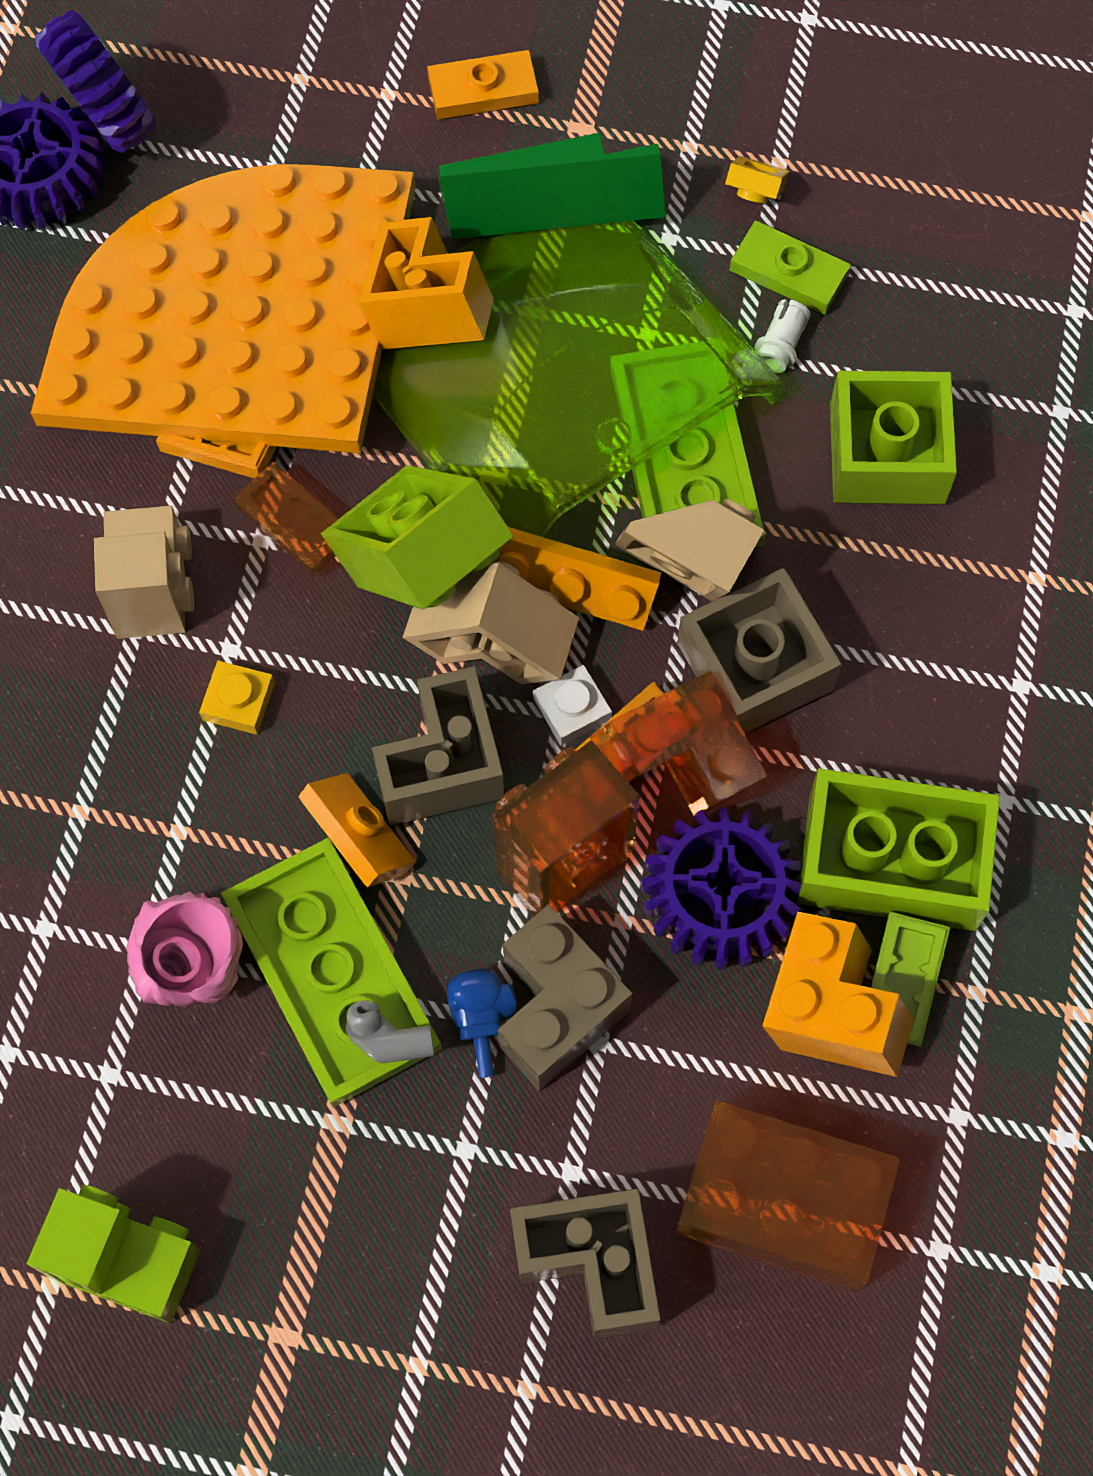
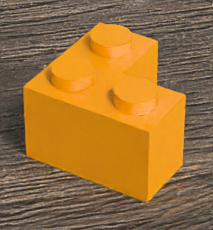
(420, 291)
(824, 1009)

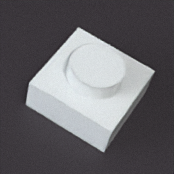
(572, 705)

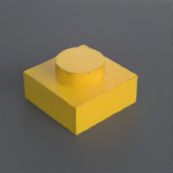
(756, 179)
(237, 697)

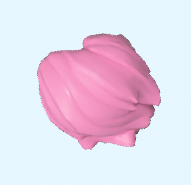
(184, 951)

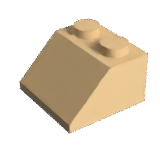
(696, 544)

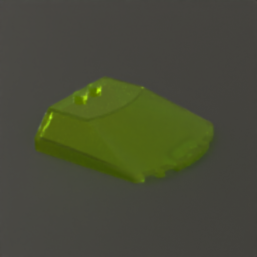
(581, 374)

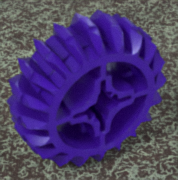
(95, 81)
(45, 174)
(699, 888)

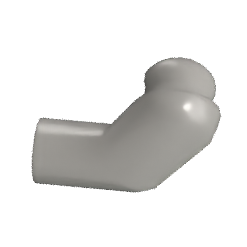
(381, 1039)

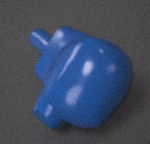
(477, 1007)

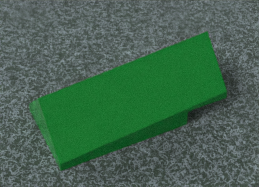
(551, 188)

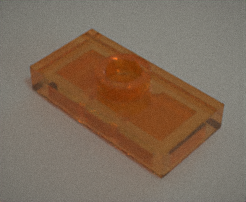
(288, 516)

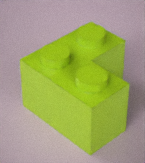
(106, 1254)

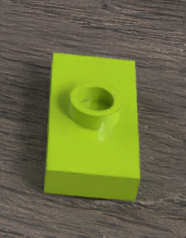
(790, 267)
(911, 965)

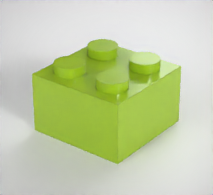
(892, 437)

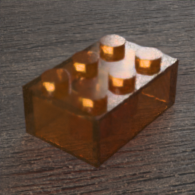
(564, 829)
(788, 1196)

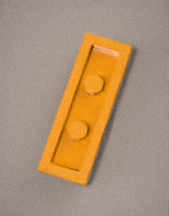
(584, 578)

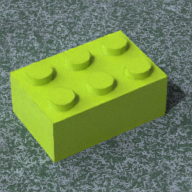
(418, 536)
(898, 849)

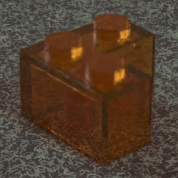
(692, 735)

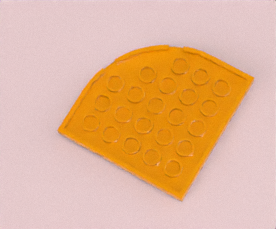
(230, 313)

